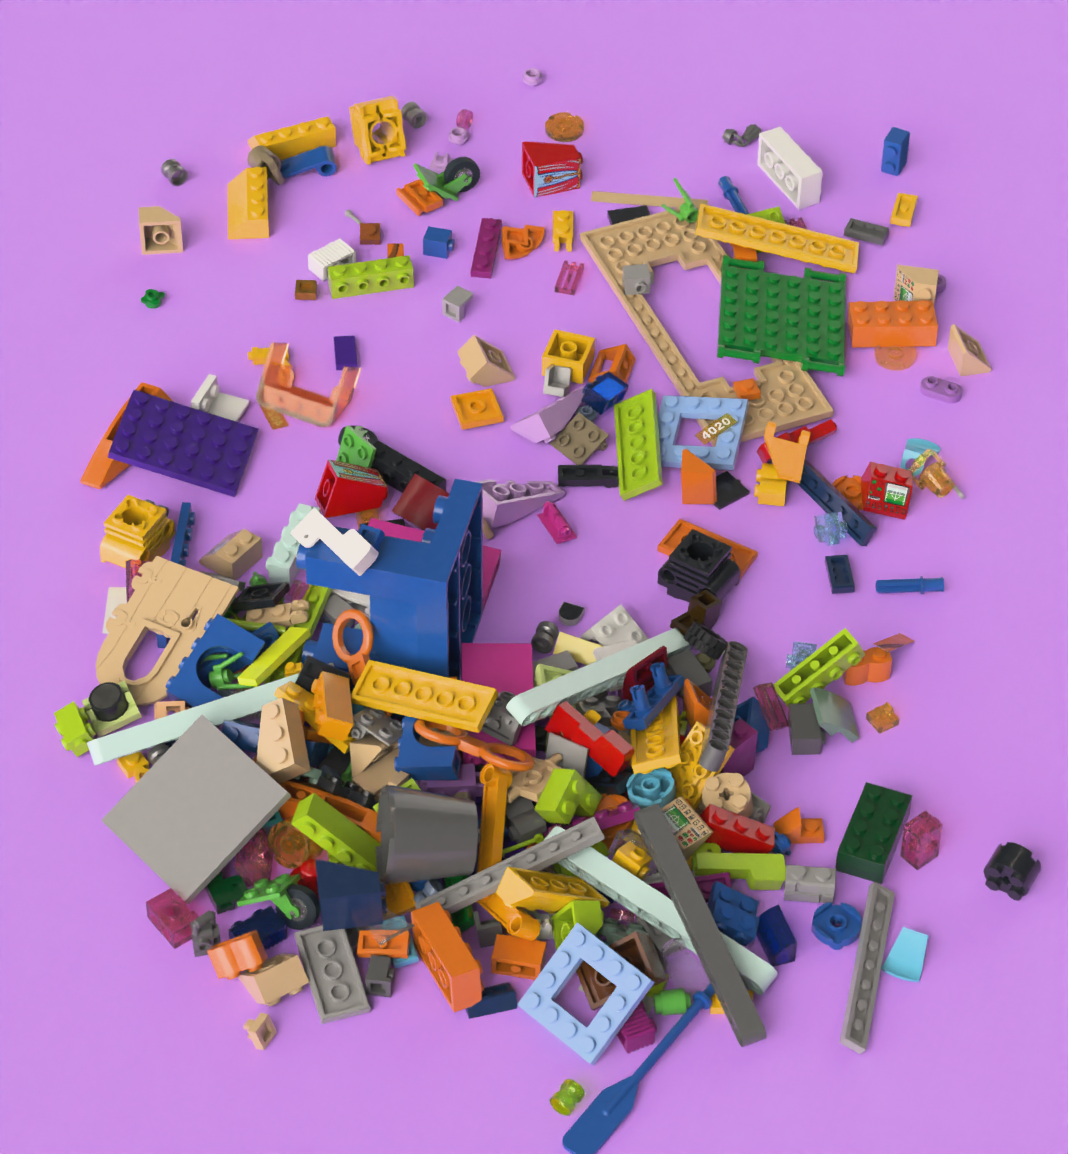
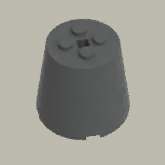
(425, 835)

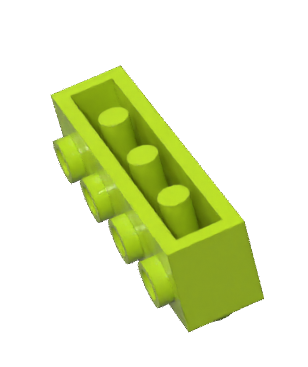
(370, 277)
(819, 668)
(335, 833)

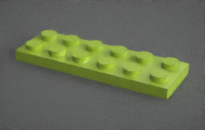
(638, 444)

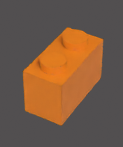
(518, 957)

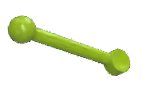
(537, 838)

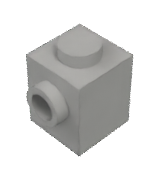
(637, 279)

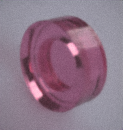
(464, 119)
(622, 914)

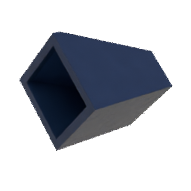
(349, 896)

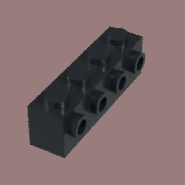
(398, 469)

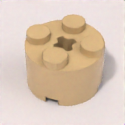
(728, 792)

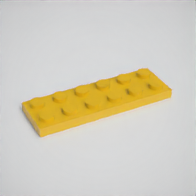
(424, 696)
(659, 743)

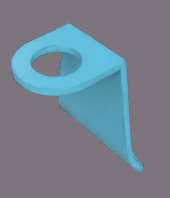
(914, 448)
(907, 956)

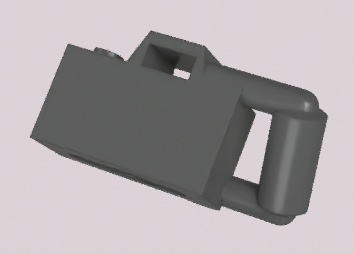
(204, 933)

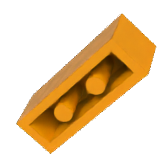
(332, 706)

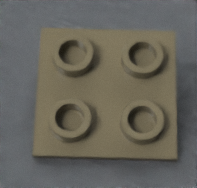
(580, 439)

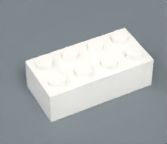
(789, 168)

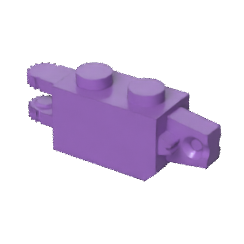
(467, 781)

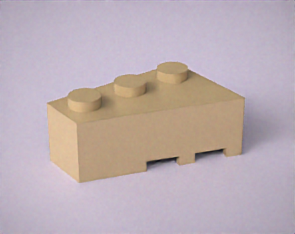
(282, 741)

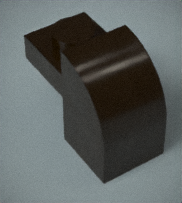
(702, 608)

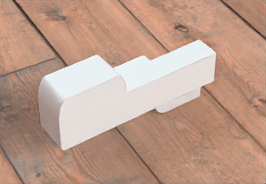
(349, 547)

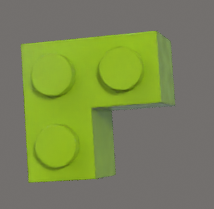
(567, 796)

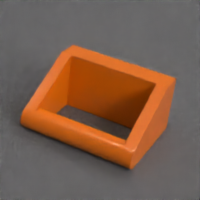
(621, 366)

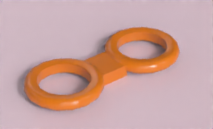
(357, 662)
(476, 747)

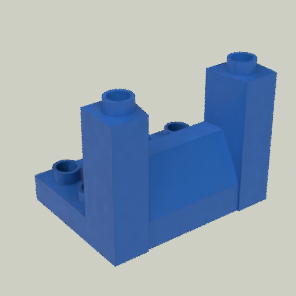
(420, 593)

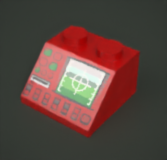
(886, 490)

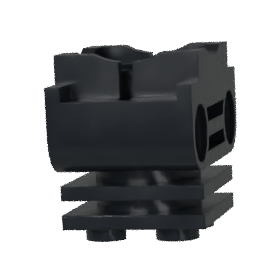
(697, 566)

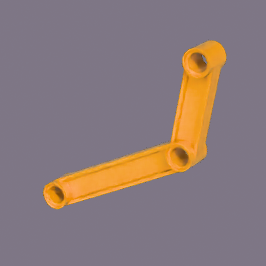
(496, 782)

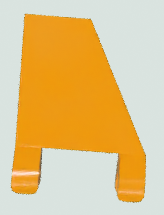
(786, 455)

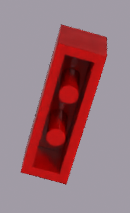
(737, 832)

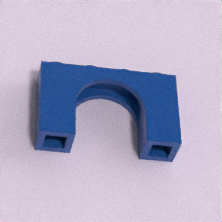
(219, 637)
(246, 737)
(425, 761)

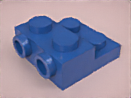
(734, 913)

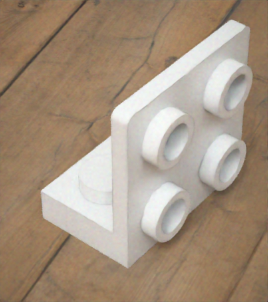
(217, 403)
(615, 628)

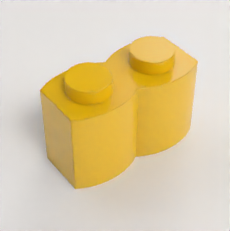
(771, 488)

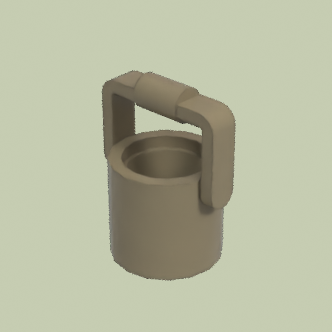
(263, 157)

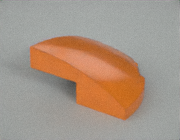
(520, 242)

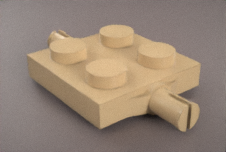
(532, 782)

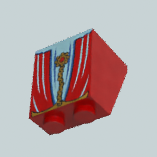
(551, 167)
(349, 489)

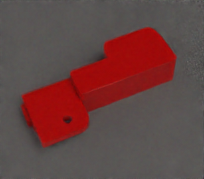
(816, 434)
(606, 749)

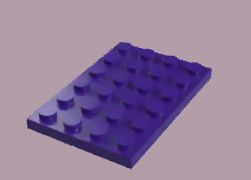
(183, 443)

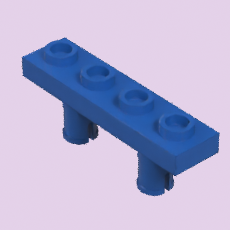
(266, 633)
(651, 704)

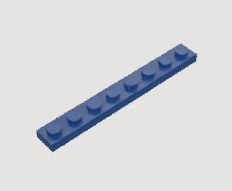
(180, 547)

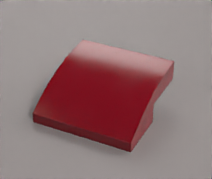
(418, 502)
(641, 674)

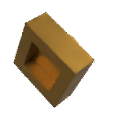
(305, 289)

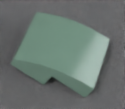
(834, 713)

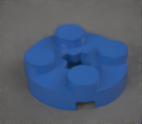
(836, 936)

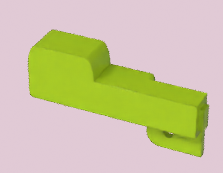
(759, 870)

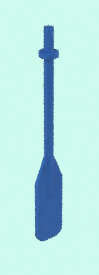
(617, 1101)

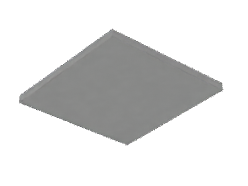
(195, 809)

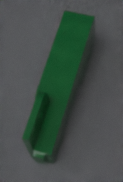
(223, 893)

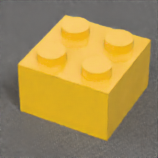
(570, 351)

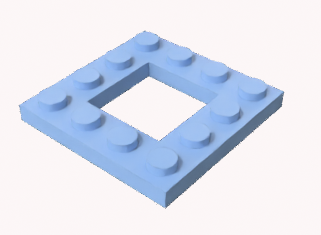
(675, 408)
(631, 988)

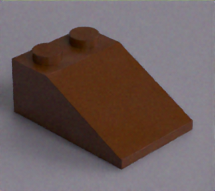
(637, 950)

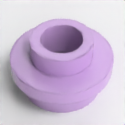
(532, 77)
(458, 136)

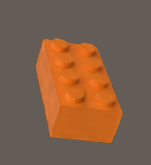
(892, 323)
(447, 956)

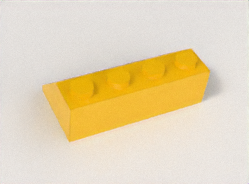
(297, 138)
(248, 205)
(544, 890)

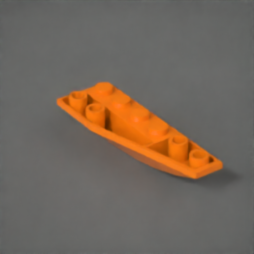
(100, 467)
(361, 816)

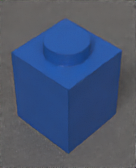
(438, 242)

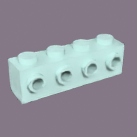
(282, 564)

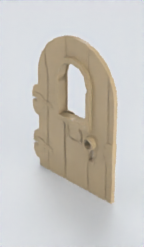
(164, 604)

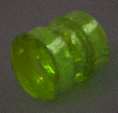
(567, 1097)

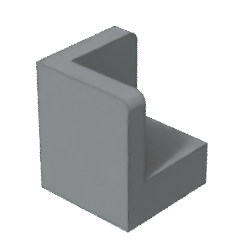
(454, 303)
(557, 380)

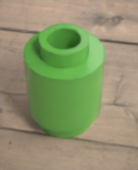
(671, 1002)

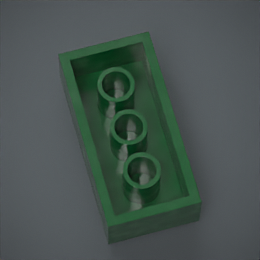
(873, 833)

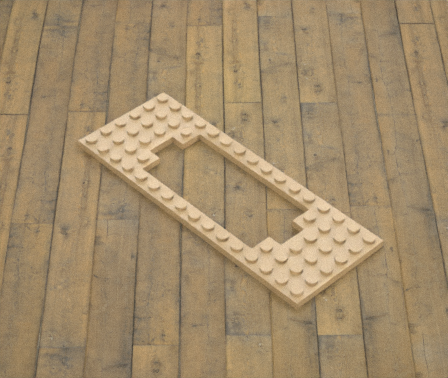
(786, 391)

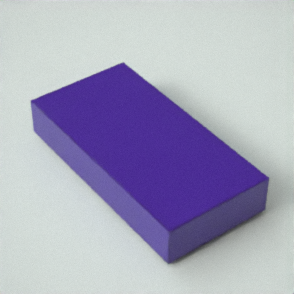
(345, 352)

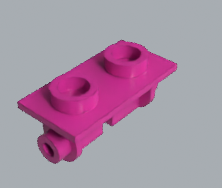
(556, 523)

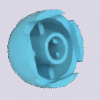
(651, 788)

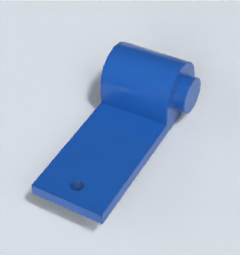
(319, 158)

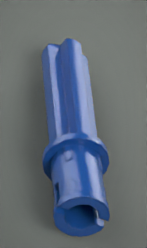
(730, 193)
(910, 585)

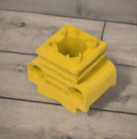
(388, 139)
(136, 532)

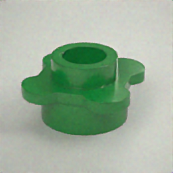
(152, 298)

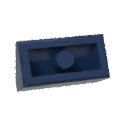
(494, 1000)

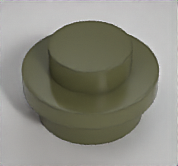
(706, 662)

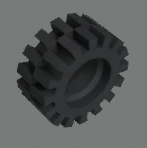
(705, 640)

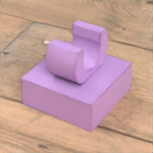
(439, 163)

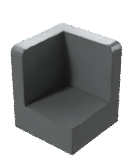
(487, 930)

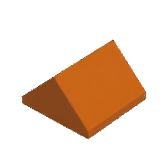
(697, 480)
(695, 703)

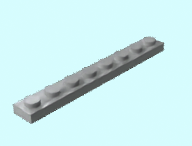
(534, 858)
(867, 968)

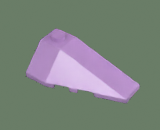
(549, 419)
(513, 500)

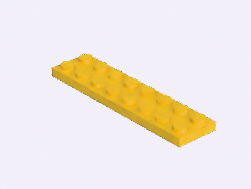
(777, 238)

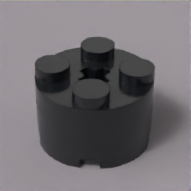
(1011, 870)

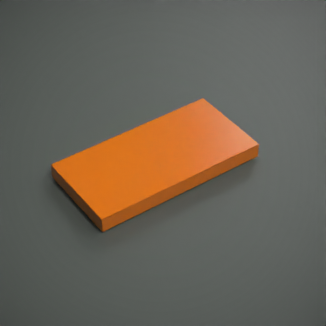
(740, 554)

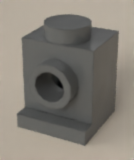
(379, 976)

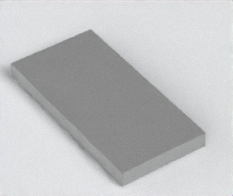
(332, 973)

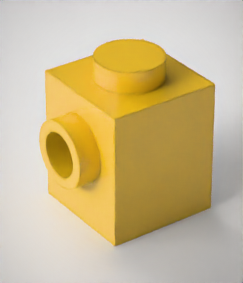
(633, 860)

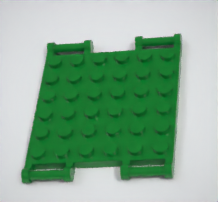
(782, 316)

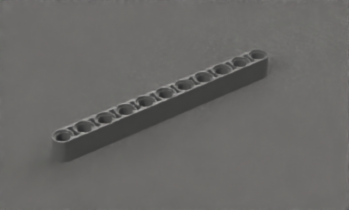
(723, 707)
(700, 926)

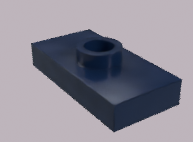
(839, 574)

